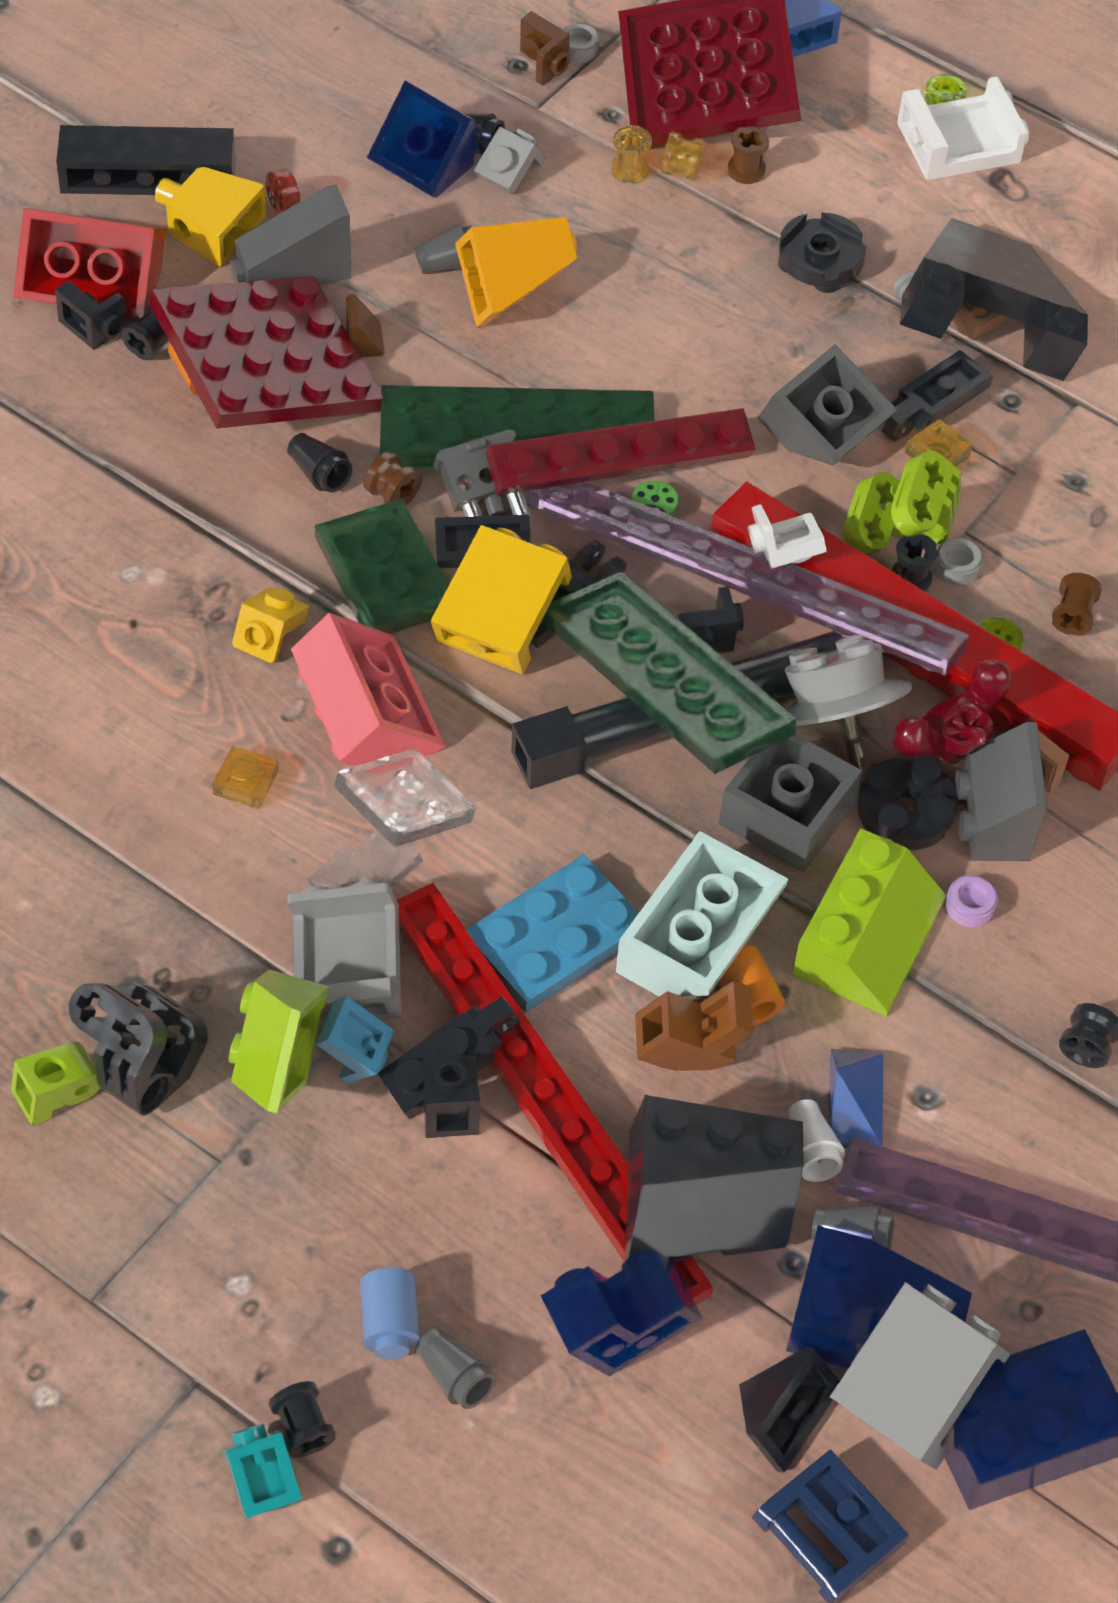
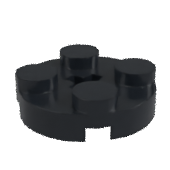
(817, 268)
(911, 778)

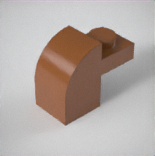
(692, 1034)

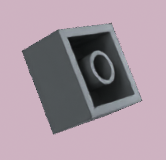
(790, 799)

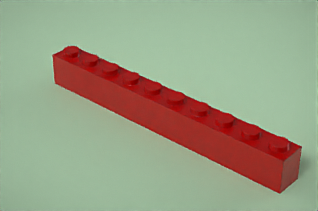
(1062, 710)

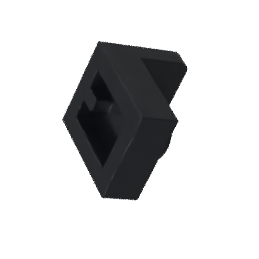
(88, 319)
(451, 1096)

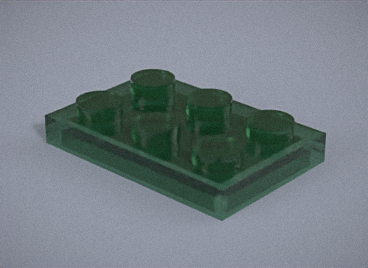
(383, 566)

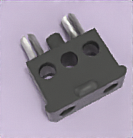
(466, 466)

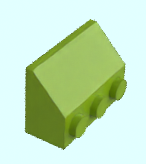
(870, 924)

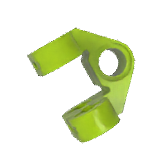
(915, 505)

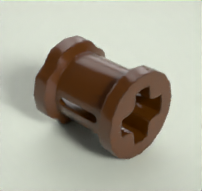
(747, 161)
(1078, 595)

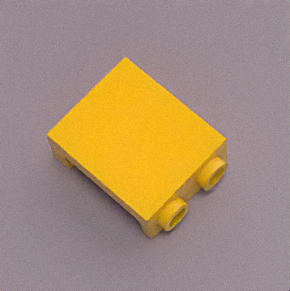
(500, 597)

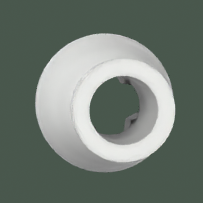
(821, 1147)

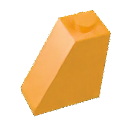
(512, 262)

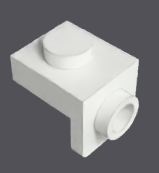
(787, 540)

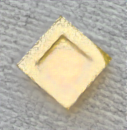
(942, 439)
(245, 777)

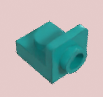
(261, 1470)

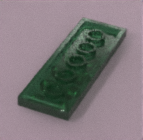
(433, 418)
(669, 672)

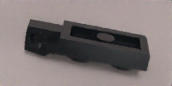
(936, 394)
(467, 1034)

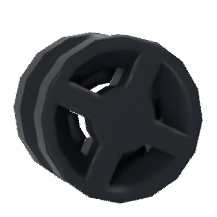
(1090, 1035)

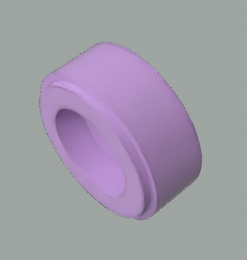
(971, 901)

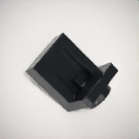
(719, 625)

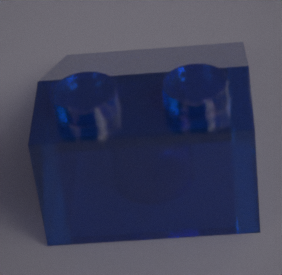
(849, 1291)

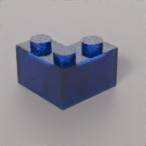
(620, 1316)

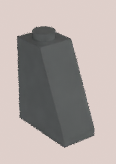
(299, 243)

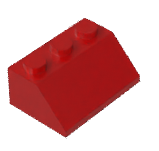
(91, 254)

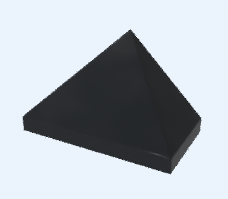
(787, 1404)

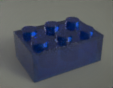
(1034, 1421)

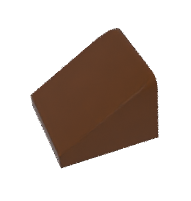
(363, 328)

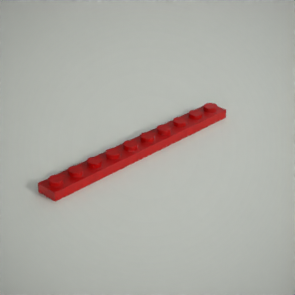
(530, 1071)

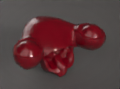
(958, 723)

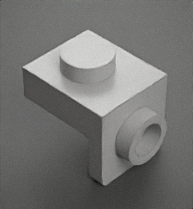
(508, 158)

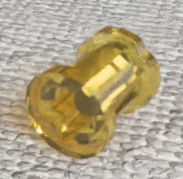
(630, 161)

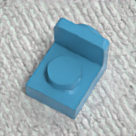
(355, 1040)

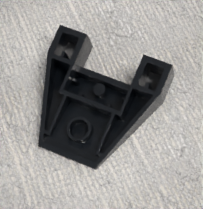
(1002, 278)

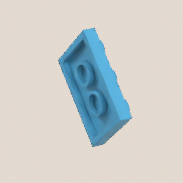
(554, 932)

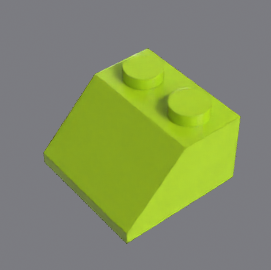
(277, 1038)

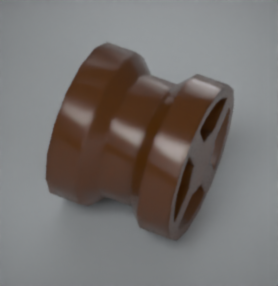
(391, 479)

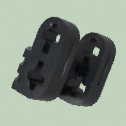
(143, 1072)

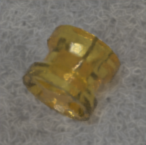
(683, 156)

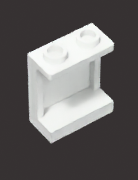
(963, 132)

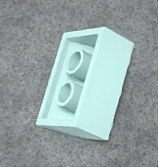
(697, 919)

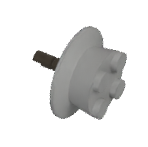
(842, 686)

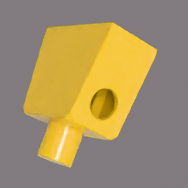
(212, 211)

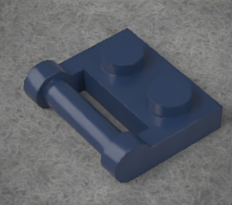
(844, 1514)

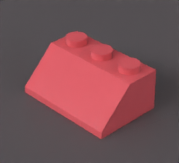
(364, 692)

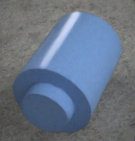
(389, 1312)

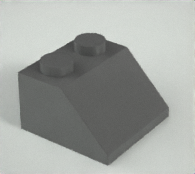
(826, 409)
(1003, 796)

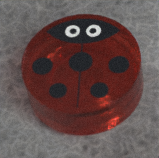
(282, 190)

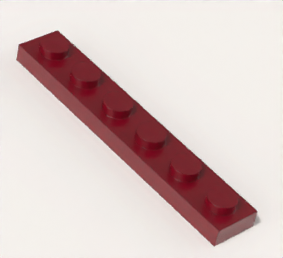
(619, 451)

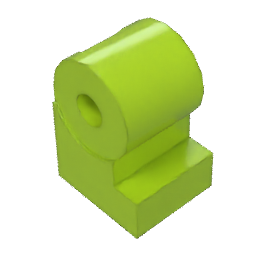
(53, 1080)

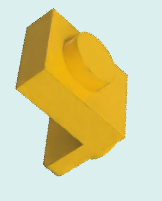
(266, 621)

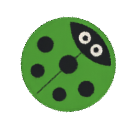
(657, 496)

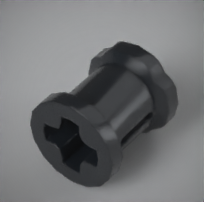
(144, 335)
(909, 559)
(302, 1419)

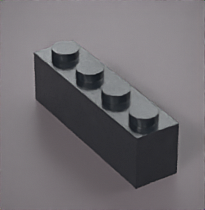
(137, 157)

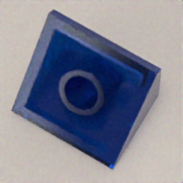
(425, 141)

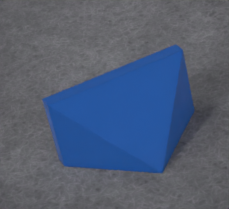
(856, 1096)

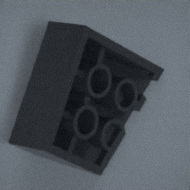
(710, 1179)

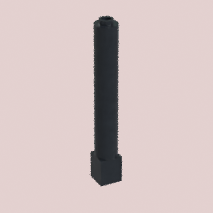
(561, 742)

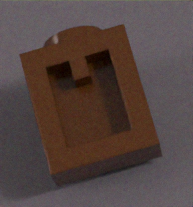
(546, 45)

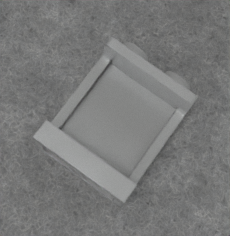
(350, 944)
(919, 1371)

